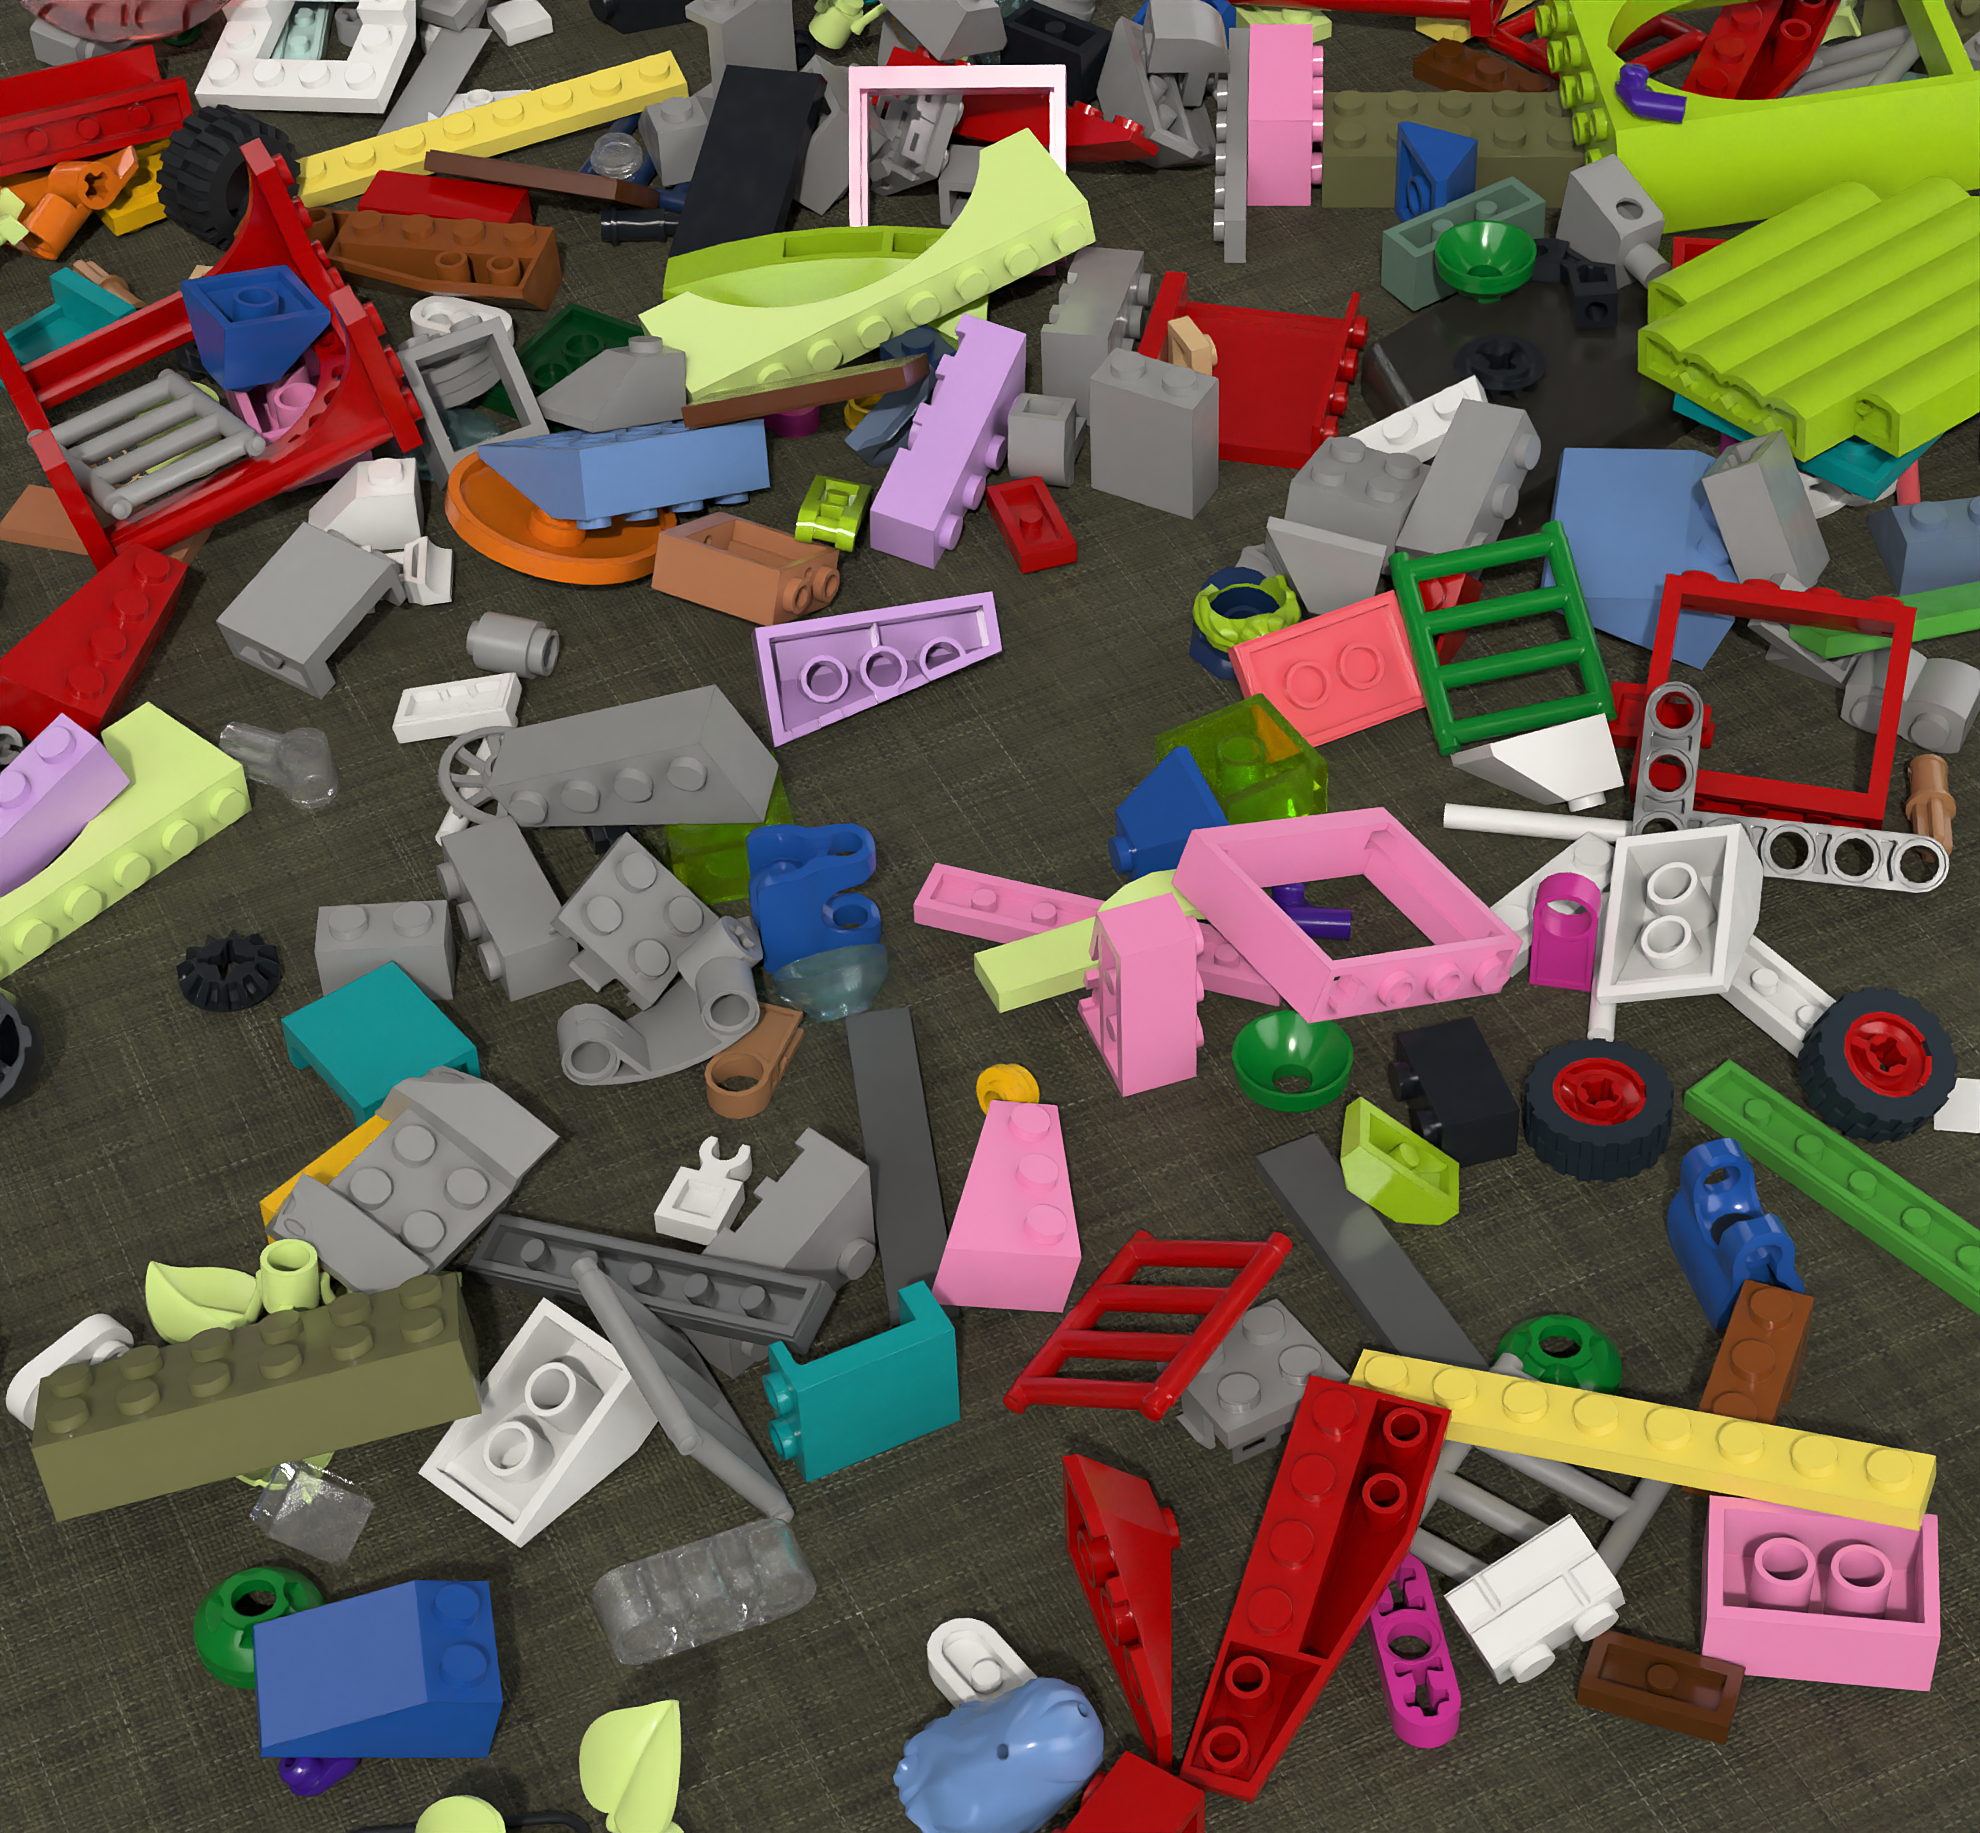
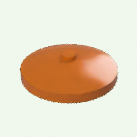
(523, 537)

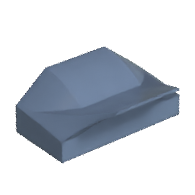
(890, 422)

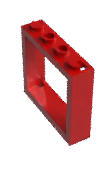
(1813, 608)

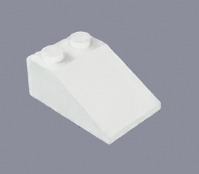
(1679, 913)
(549, 1427)

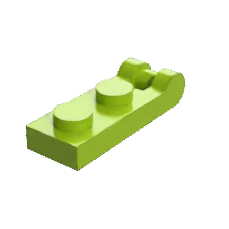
(832, 512)

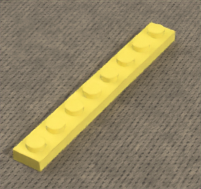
(493, 127)
(1663, 1441)

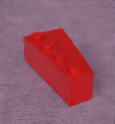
(91, 646)

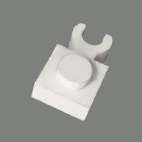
(706, 1199)

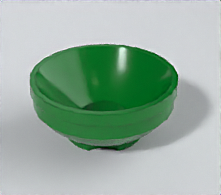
(1489, 250)
(1289, 1046)
(1592, 1369)
(225, 1636)

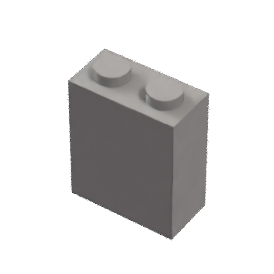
(1154, 432)
(1765, 511)

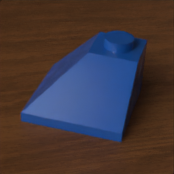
(252, 324)
(1160, 816)

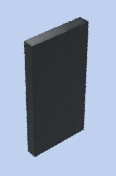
(749, 157)

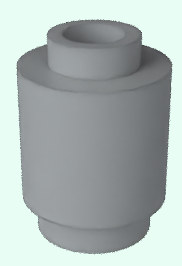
(513, 645)

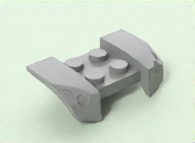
(420, 1185)

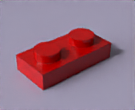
(1031, 524)

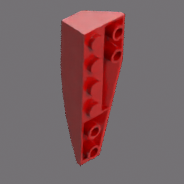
(1760, 48)
(998, 116)
(1318, 1567)

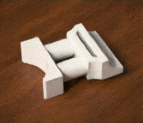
(423, 571)

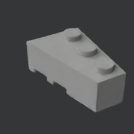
(806, 1225)

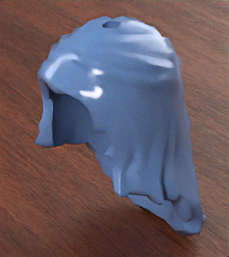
(1001, 1761)

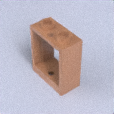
(745, 569)

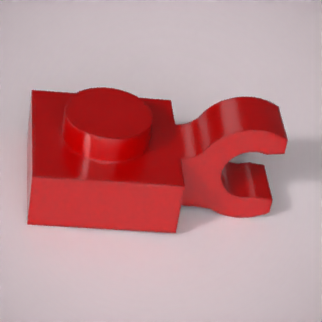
(1629, 706)

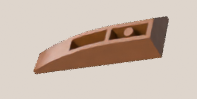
(441, 256)

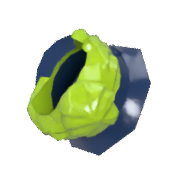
(1236, 608)

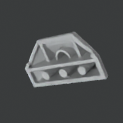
(1153, 102)

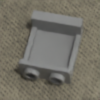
(745, 35)
(307, 606)

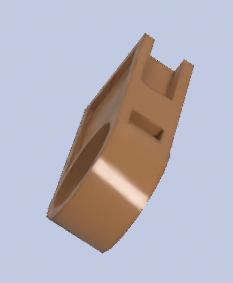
(759, 1055)

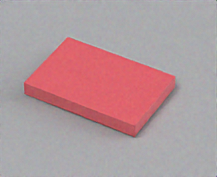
(1334, 670)

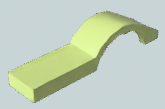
(1058, 958)

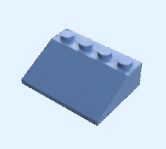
(634, 469)
(1628, 526)

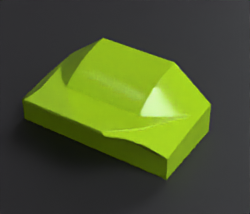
(1397, 1168)

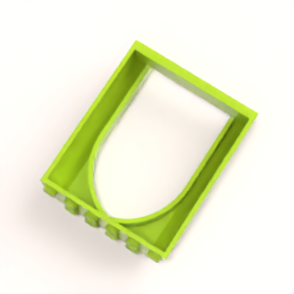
(1764, 156)

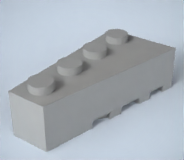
(1094, 315)
(637, 765)

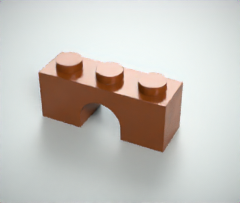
(1758, 1357)

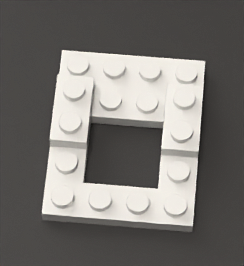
(247, 79)

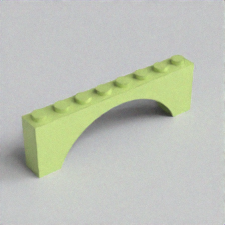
(1012, 225)
(175, 802)

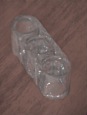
(703, 1591)

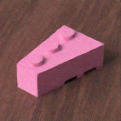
(1015, 1218)

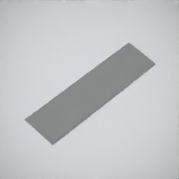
(437, 77)

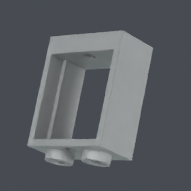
(465, 336)

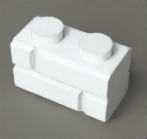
(1537, 1602)

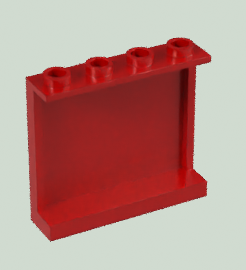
(87, 109)
(1275, 369)

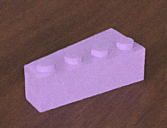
(951, 445)

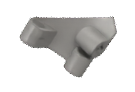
(683, 1027)

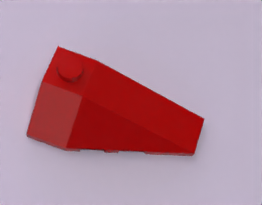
(1123, 1565)

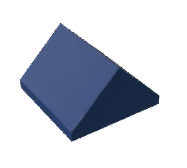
(1431, 169)

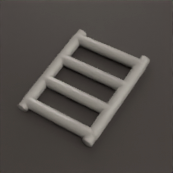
(1859, 63)
(189, 402)
(681, 1391)
(1628, 1513)

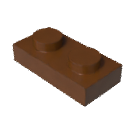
(1661, 1686)

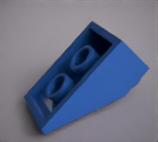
(381, 1675)

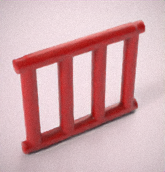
(1683, 42)
(1184, 1351)

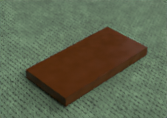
(542, 179)
(806, 391)

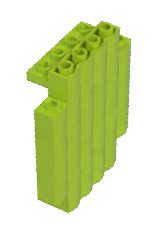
(1831, 320)

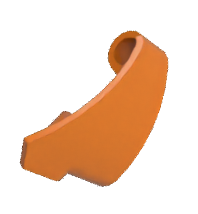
(65, 198)

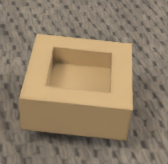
(1190, 347)

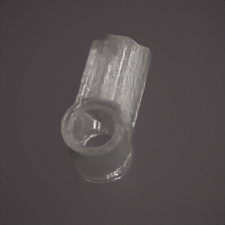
(292, 761)

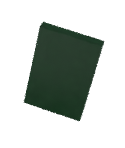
(560, 349)

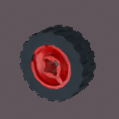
(1844, 1071)
(1598, 1110)

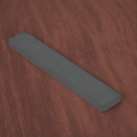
(897, 1151)
(1363, 1256)
(673, 1284)

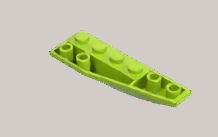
(806, 267)

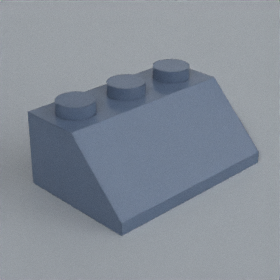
(1929, 543)

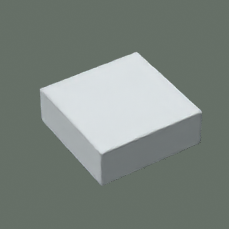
(519, 21)

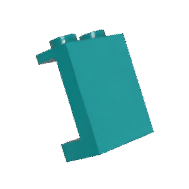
(77, 311)
(374, 1038)
(866, 1393)

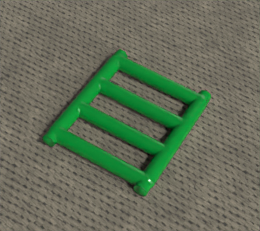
(1565, 595)

